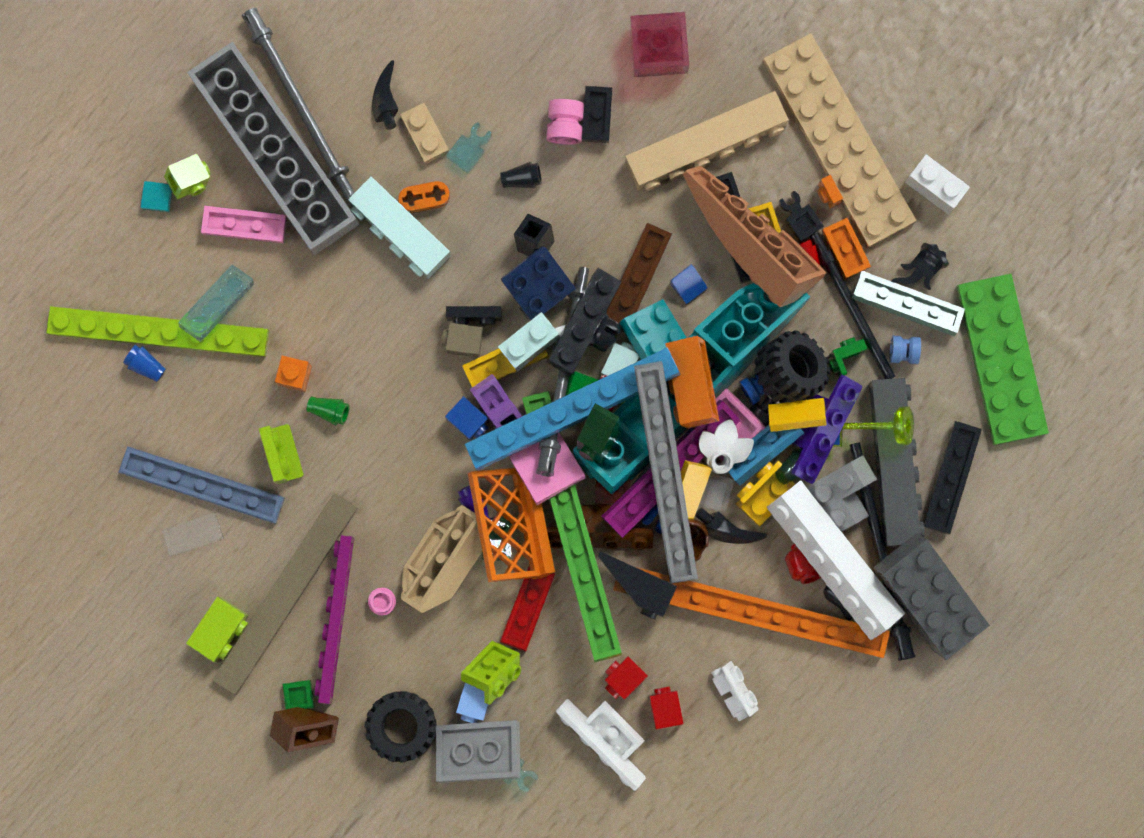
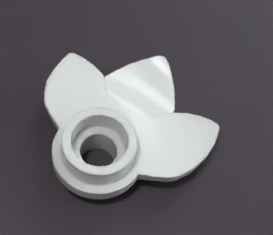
(724, 443)

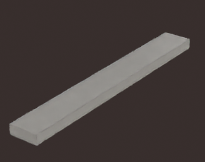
(666, 471)

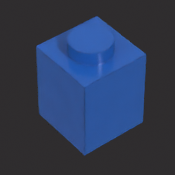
(467, 419)

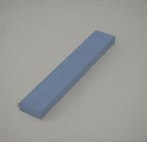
(201, 485)

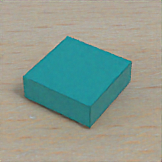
(156, 197)

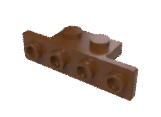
(603, 535)

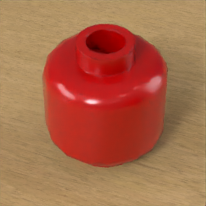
(799, 566)

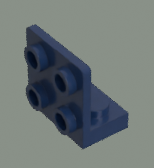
(537, 283)

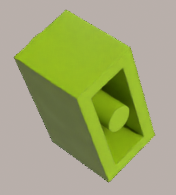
(218, 629)

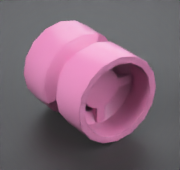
(565, 121)

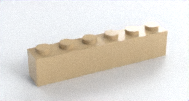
(706, 141)

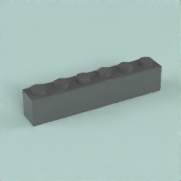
(895, 465)

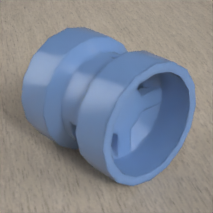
(905, 350)

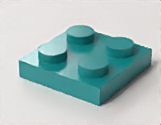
(651, 329)

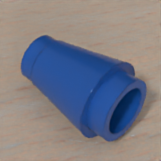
(143, 363)

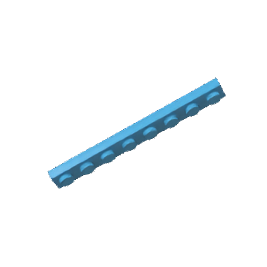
(562, 413)

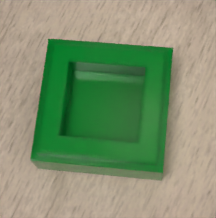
(298, 694)

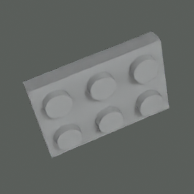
(478, 751)

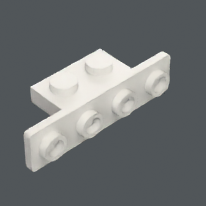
(608, 736)

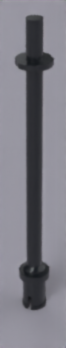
(900, 630)

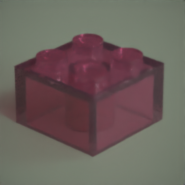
(659, 44)

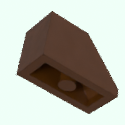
(303, 728)

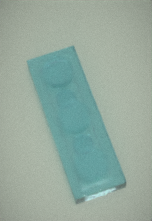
(216, 303)

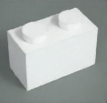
(937, 184)

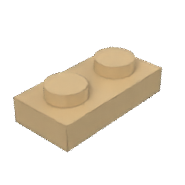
(424, 133)

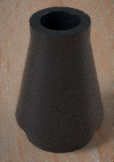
(523, 176)

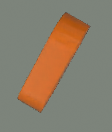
(423, 190)

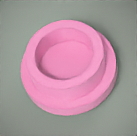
(382, 601)

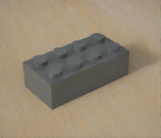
(931, 596)

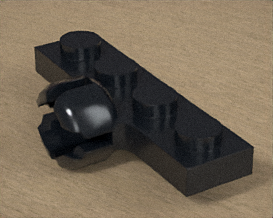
(587, 324)

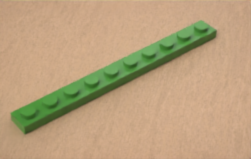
(581, 562)

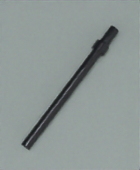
(828, 259)

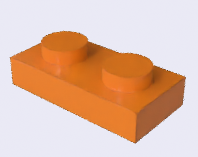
(846, 248)

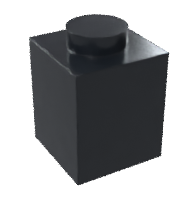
(533, 234)

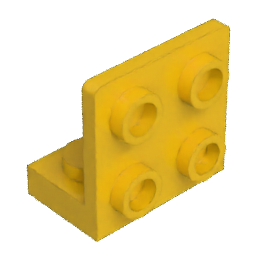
(766, 490)

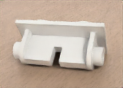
(742, 702)

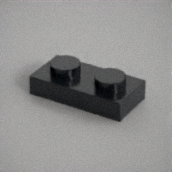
(597, 114)
(463, 314)

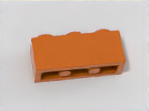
(694, 386)

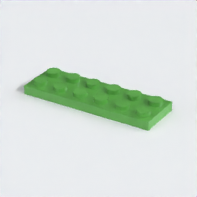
(1002, 359)

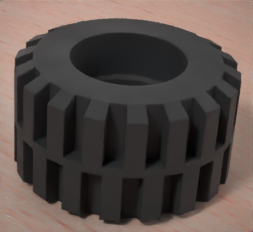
(792, 368)
(400, 751)

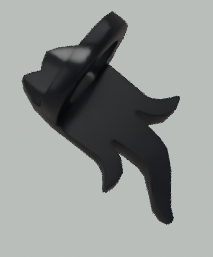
(926, 264)

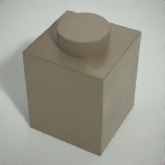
(463, 340)

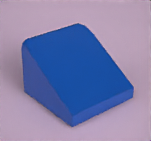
(688, 284)

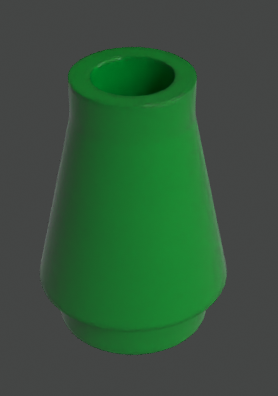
(332, 410)

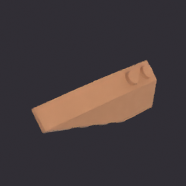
(764, 254)

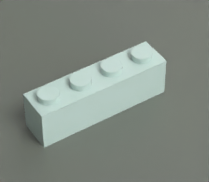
(399, 227)

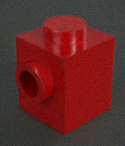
(624, 678)

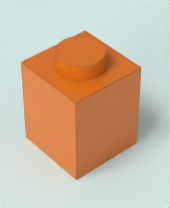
(293, 373)

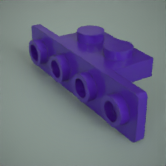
(820, 439)

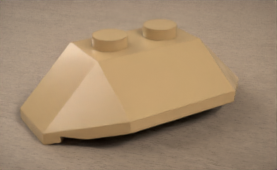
(441, 560)

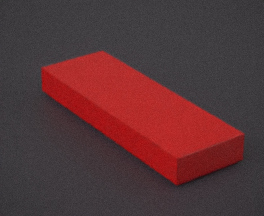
(526, 611)

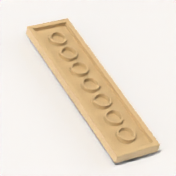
(839, 140)

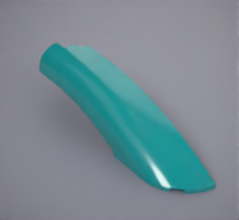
(732, 342)

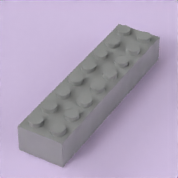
(273, 148)

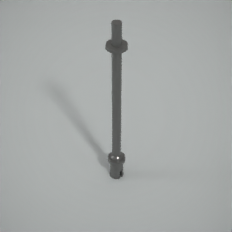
(262, 36)
(550, 446)

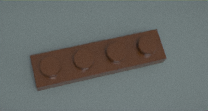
(639, 273)

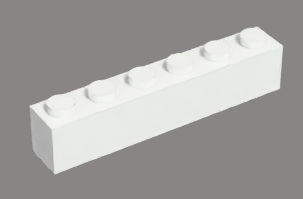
(836, 560)

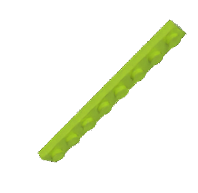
(154, 332)

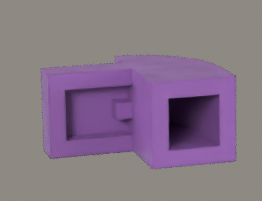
(495, 402)

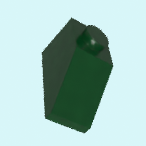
(598, 434)

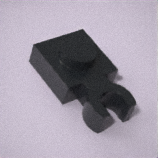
(802, 220)

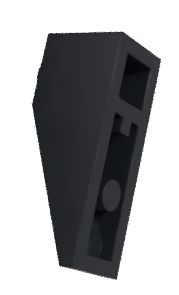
(643, 588)

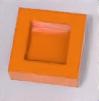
(829, 192)

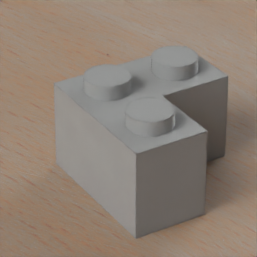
(838, 495)

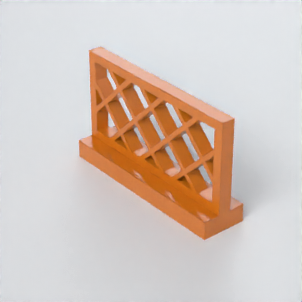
(529, 521)

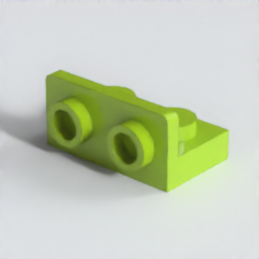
(281, 453)
(493, 670)

